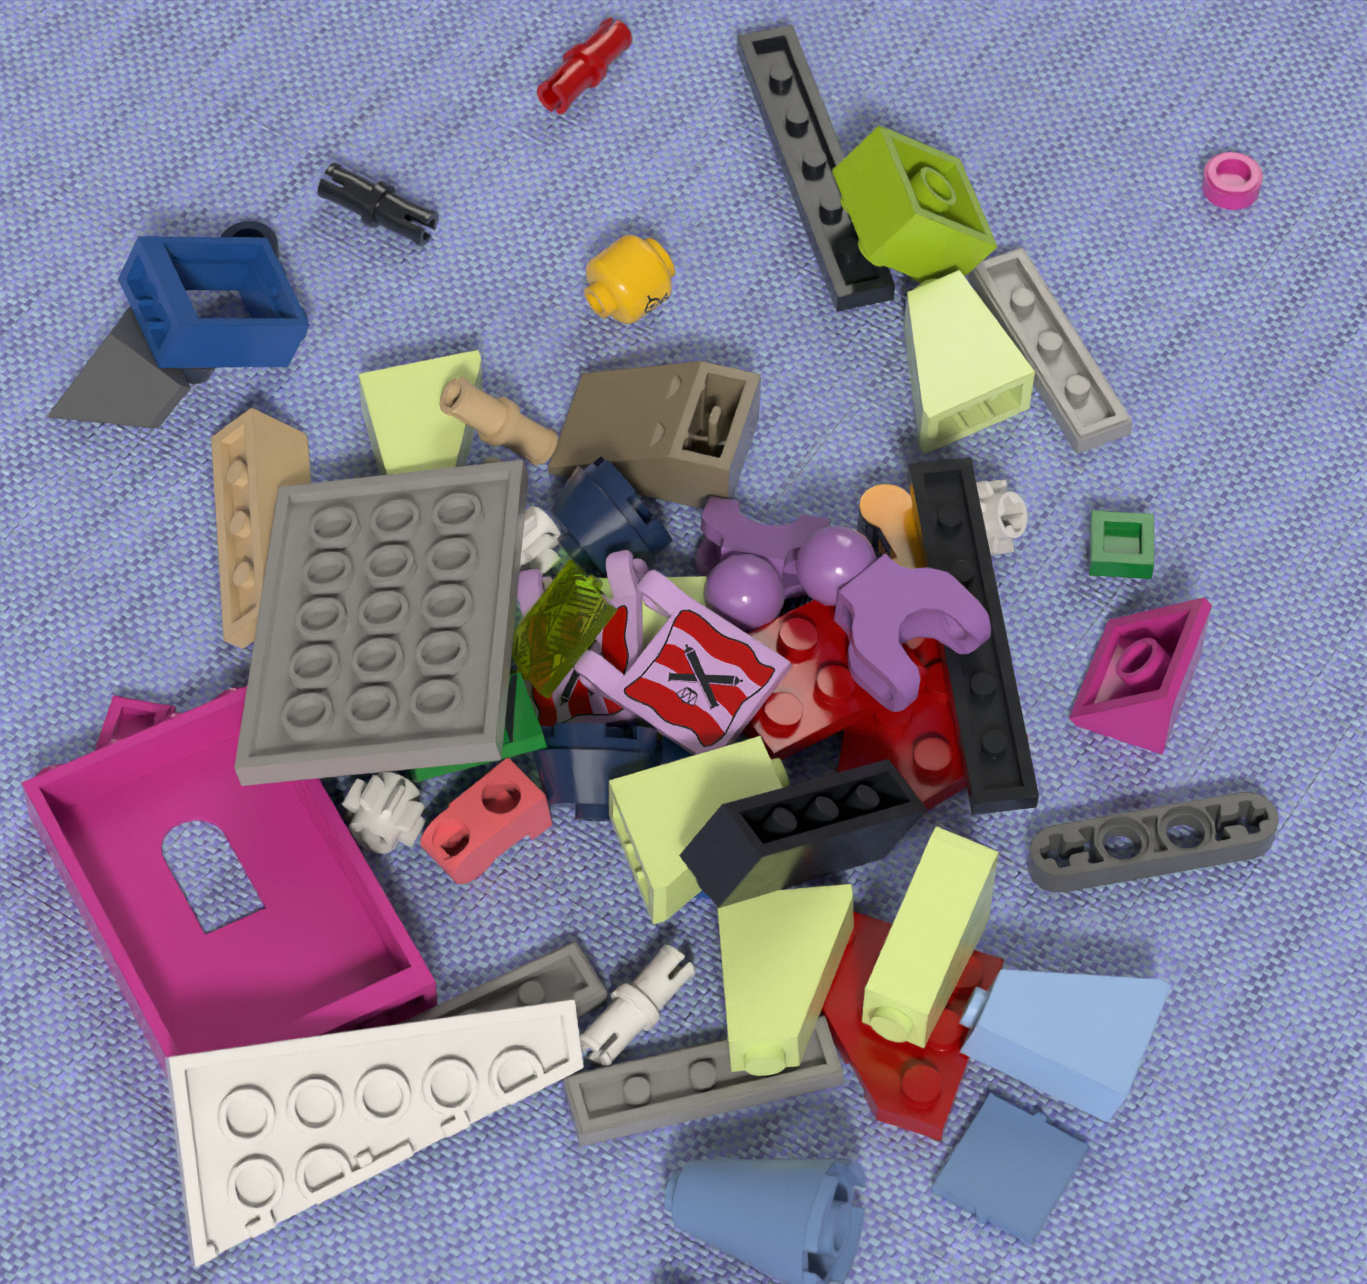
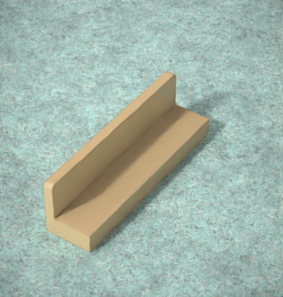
(249, 465)

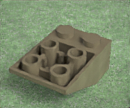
(665, 428)

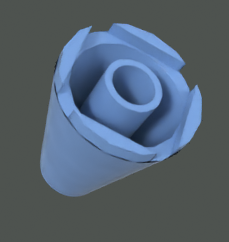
(774, 1213)

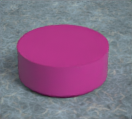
(1232, 180)

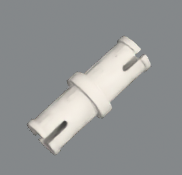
(636, 1006)

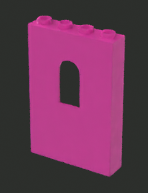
(306, 965)

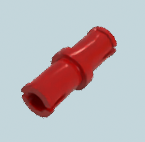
(584, 65)

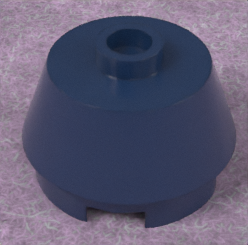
(605, 517)
(583, 760)

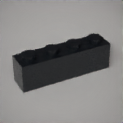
(802, 832)

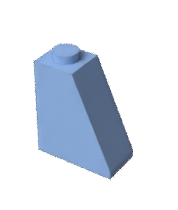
(1066, 1033)

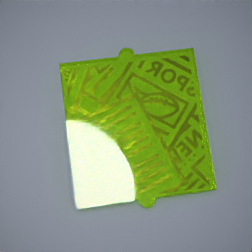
(560, 628)

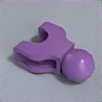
(750, 563)
(885, 607)

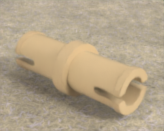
(498, 421)

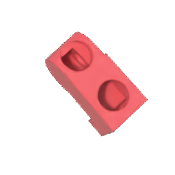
(486, 822)

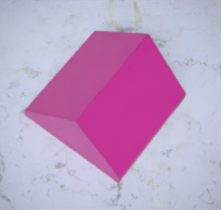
(1143, 674)

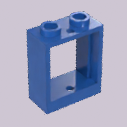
(166, 267)

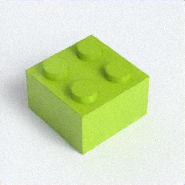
(912, 207)

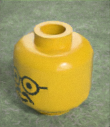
(629, 279)

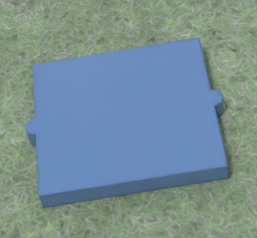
(1010, 1168)

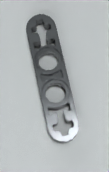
(1156, 852)

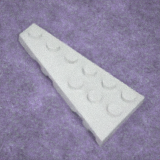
(317, 1114)

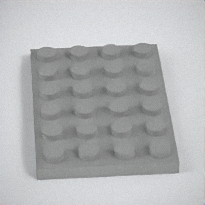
(385, 624)

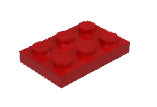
(818, 690)

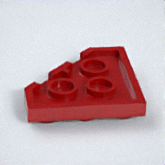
(915, 740)
(901, 1080)

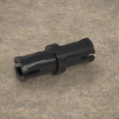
(378, 204)

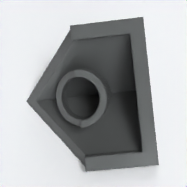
(123, 383)

